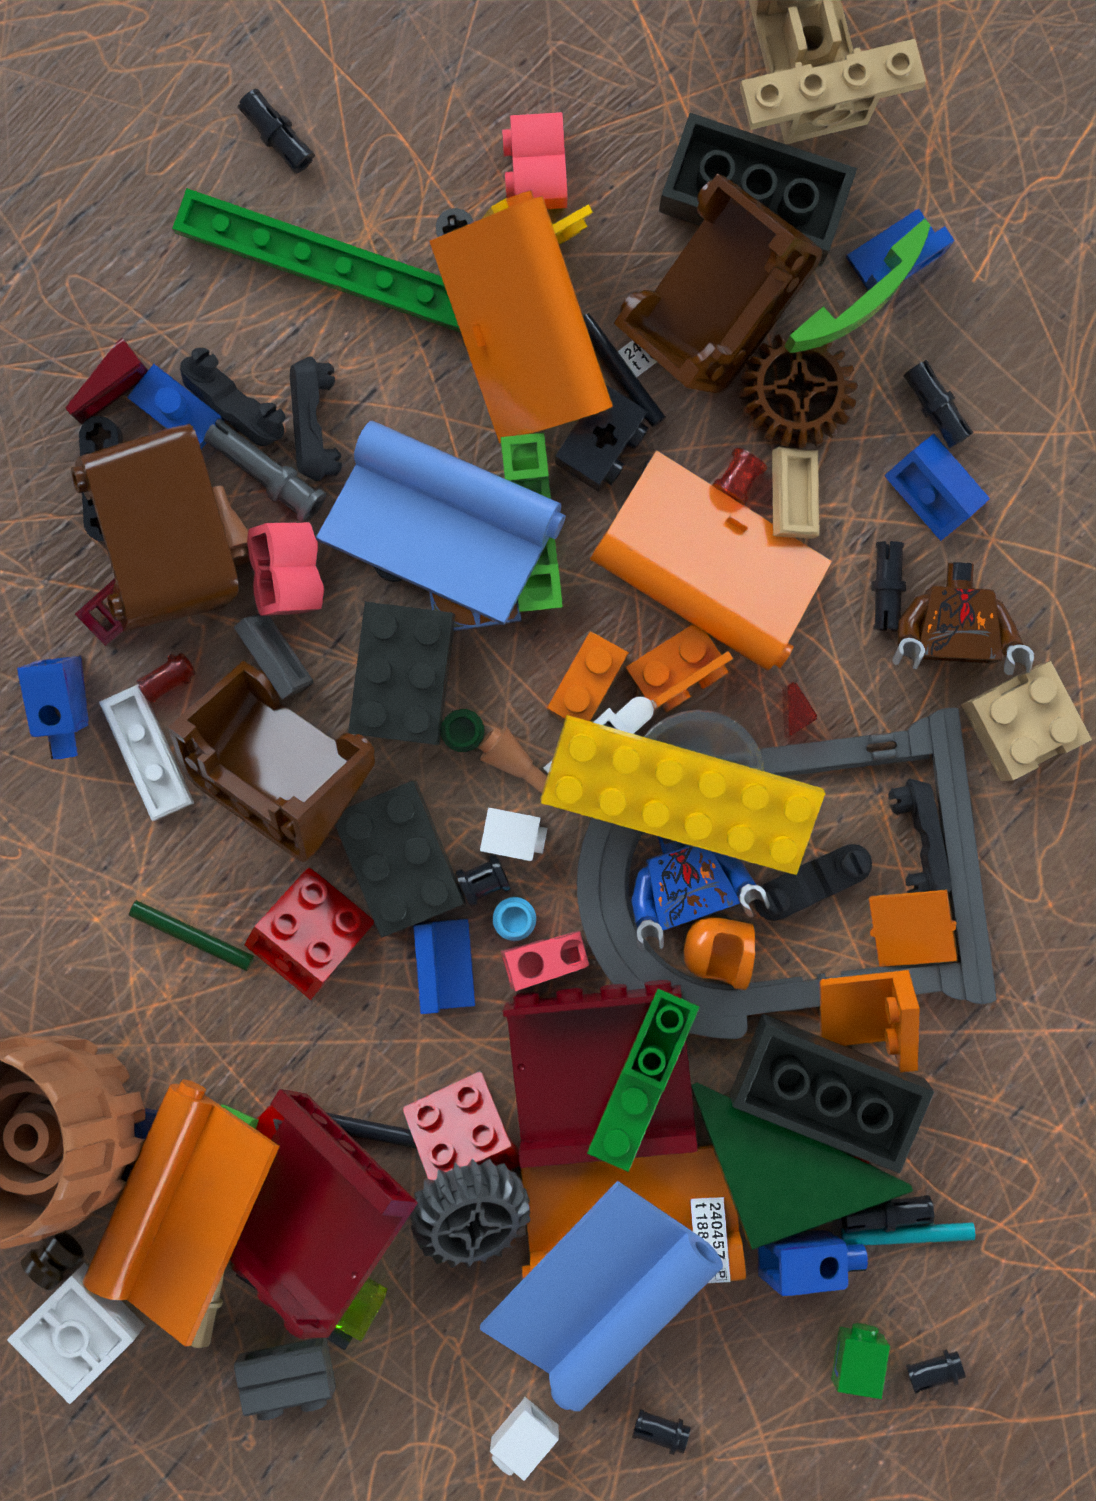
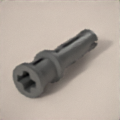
(280, 481)

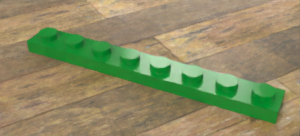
(315, 257)

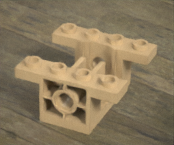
(823, 87)

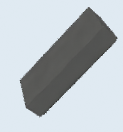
(274, 655)

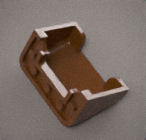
(721, 289)
(159, 527)
(269, 761)

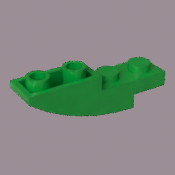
(643, 1079)

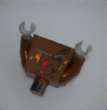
(960, 625)

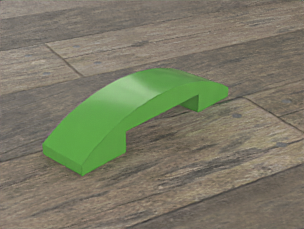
(822, 326)
(527, 466)

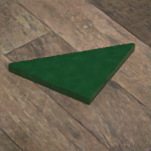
(785, 1178)

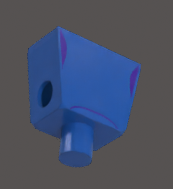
(58, 685)
(810, 1263)

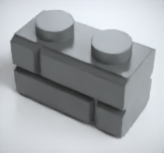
(285, 1378)

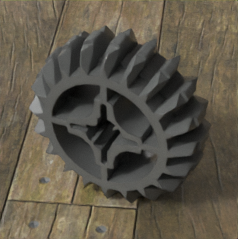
(470, 1213)

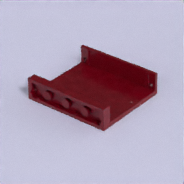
(568, 1063)
(317, 1220)

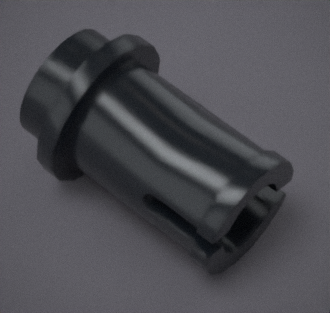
(936, 1371)
(662, 1432)

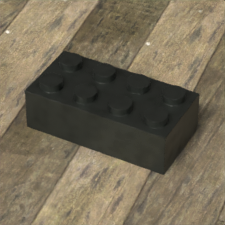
(787, 180)
(831, 1093)

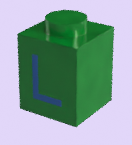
(860, 1361)

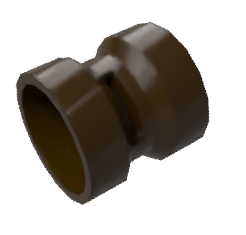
(51, 1259)

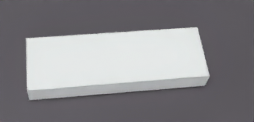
(146, 753)

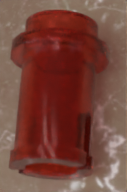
(166, 677)

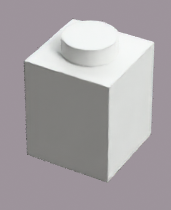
(513, 834)
(523, 1439)

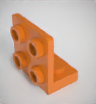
(676, 666)
(871, 1011)

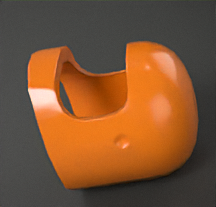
(721, 950)

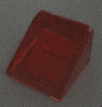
(796, 710)

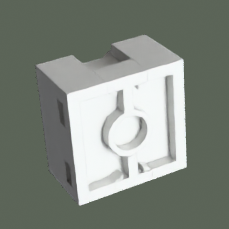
(75, 1336)

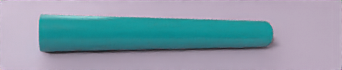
(913, 1234)

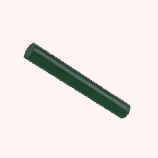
(191, 935)

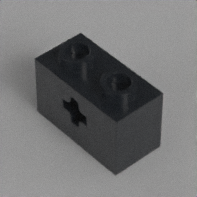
(580, 451)

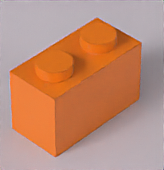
(587, 679)

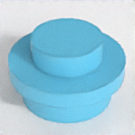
(514, 918)

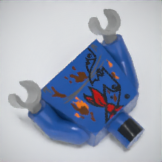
(686, 886)

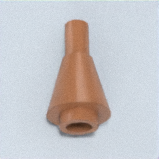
(233, 526)
(506, 753)

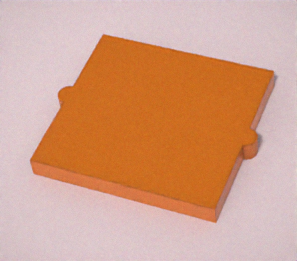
(913, 928)

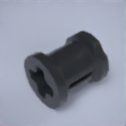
(483, 880)

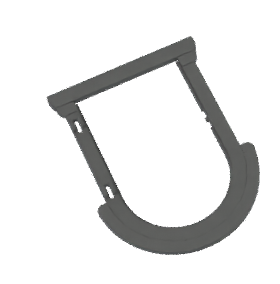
(723, 1009)

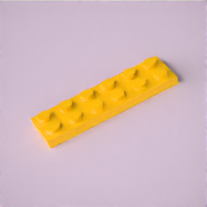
(681, 795)

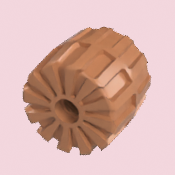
(61, 1134)

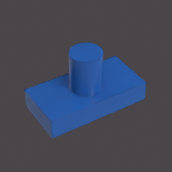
(172, 403)

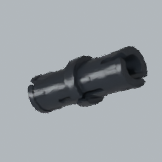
(276, 131)
(938, 404)
(888, 585)
(891, 1215)

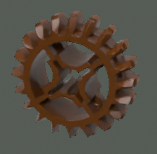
(780, 393)

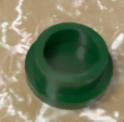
(462, 730)

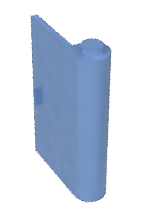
(440, 522)
(602, 1294)

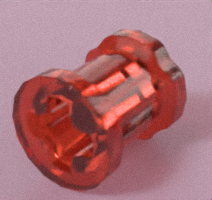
(740, 475)

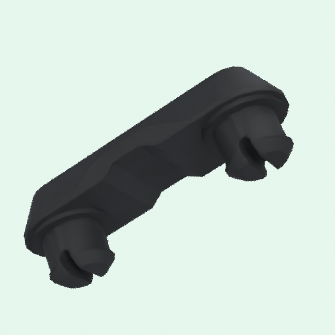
(305, 381)
(256, 421)
(920, 801)
(815, 881)

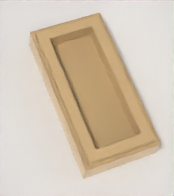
(795, 492)

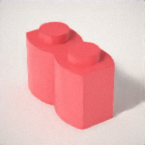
(538, 157)
(285, 568)

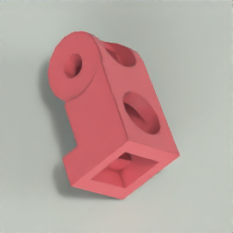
(544, 960)

